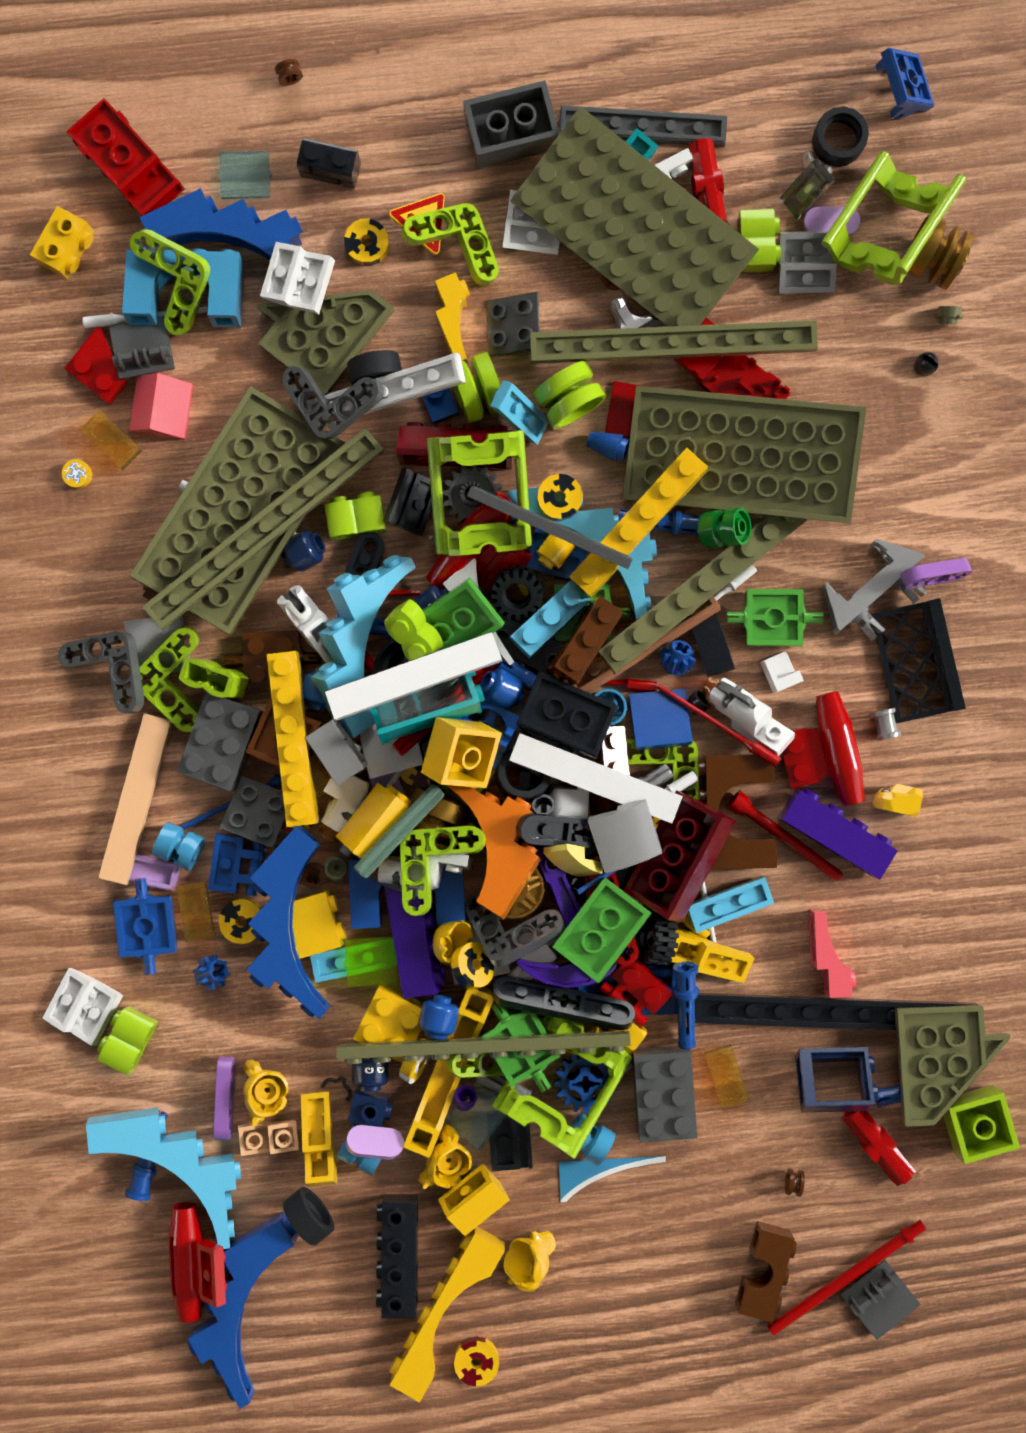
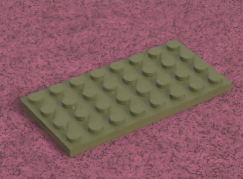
(633, 223)
(757, 450)
(245, 470)

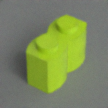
(760, 229)
(355, 517)
(409, 628)
(213, 678)
(127, 1040)

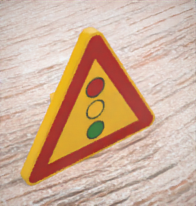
(425, 205)

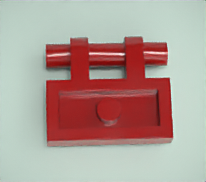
(642, 984)

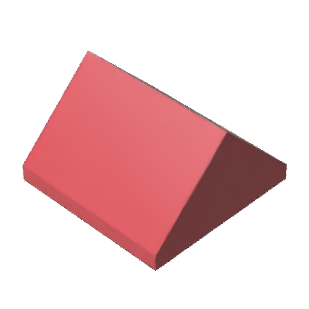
(161, 406)

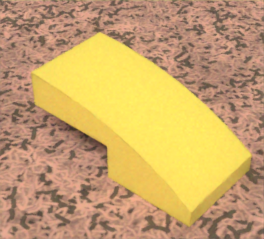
(572, 860)

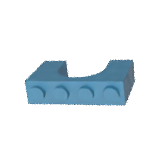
(145, 281)

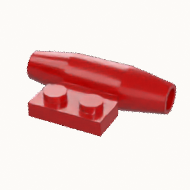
(488, 562)
(827, 752)
(194, 1265)

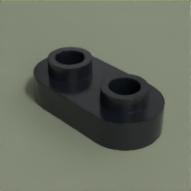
(366, 560)

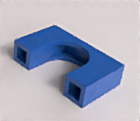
(366, 898)

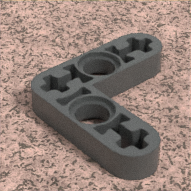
(324, 410)
(116, 659)
(509, 940)

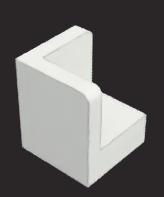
(780, 672)

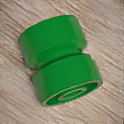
(724, 528)

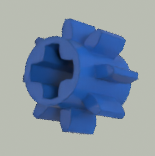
(677, 657)
(211, 972)

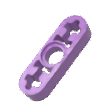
(936, 573)
(224, 1098)

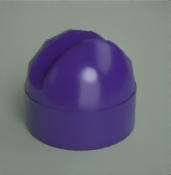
(461, 1095)

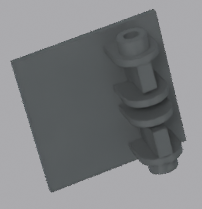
(511, 322)
(141, 349)
(255, 812)
(880, 1299)

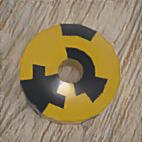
(366, 229)
(559, 484)
(229, 920)
(463, 970)

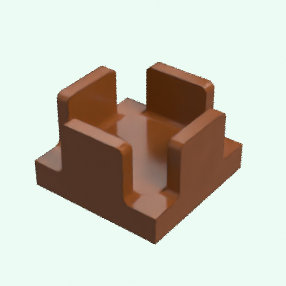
(264, 741)

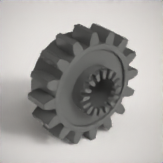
(461, 485)

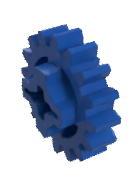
(573, 1082)

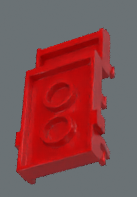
(124, 158)
(733, 375)

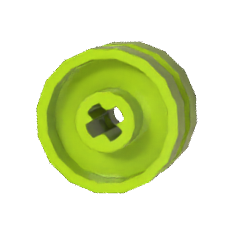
(477, 387)
(569, 395)

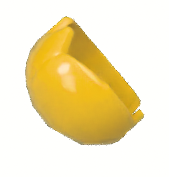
(449, 938)

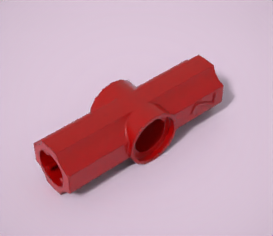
(706, 177)
(879, 1146)

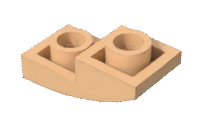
(268, 1137)

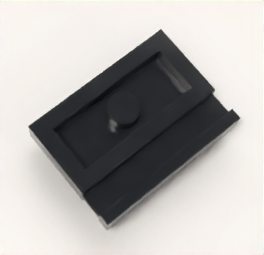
(410, 502)
(511, 1146)

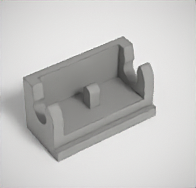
(336, 751)

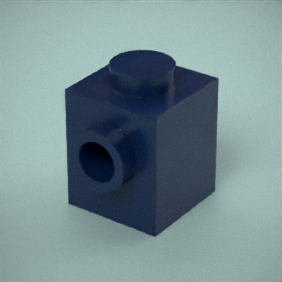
(370, 1108)

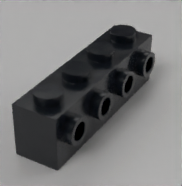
(539, 661)
(399, 1256)

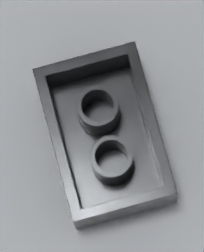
(510, 124)
(220, 742)
(664, 1094)

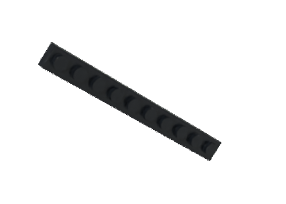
(804, 1011)

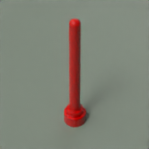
(740, 804)

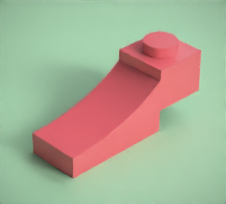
(837, 977)

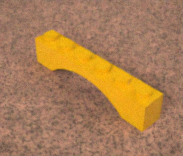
(641, 519)
(292, 746)
(443, 1083)
(474, 1263)

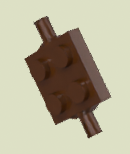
(255, 650)

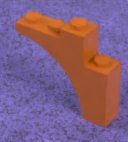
(507, 861)

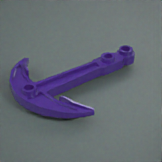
(567, 973)

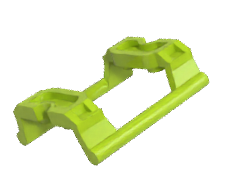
(905, 192)
(468, 453)
(553, 1125)

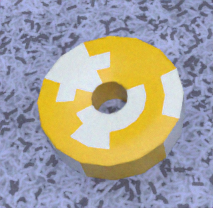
(412, 1070)

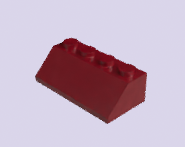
(413, 444)
(688, 853)

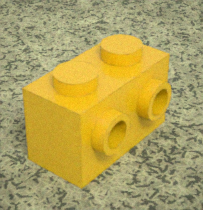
(62, 243)
(476, 1202)

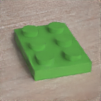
(462, 615)
(601, 930)

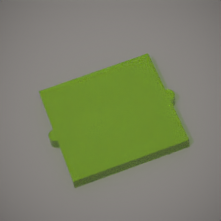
(371, 961)

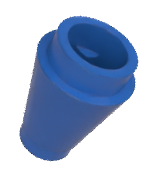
(609, 445)

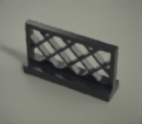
(942, 656)

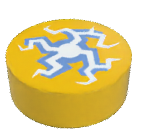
(77, 474)

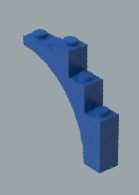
(198, 219)
(274, 922)
(221, 1335)

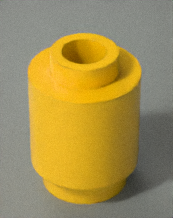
(554, 552)

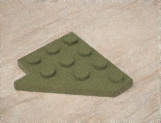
(327, 339)
(940, 1057)

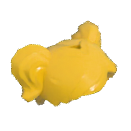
(257, 1101)
(444, 1172)
(529, 1260)

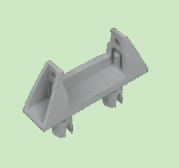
(856, 609)

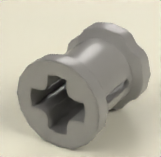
(885, 724)

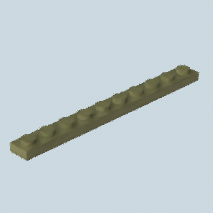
(673, 342)
(263, 529)
(695, 591)
(470, 1047)

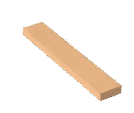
(135, 799)

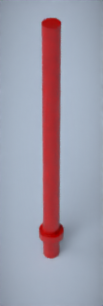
(906, 1235)

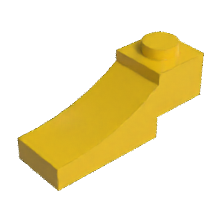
(453, 298)
(712, 957)
(318, 1139)

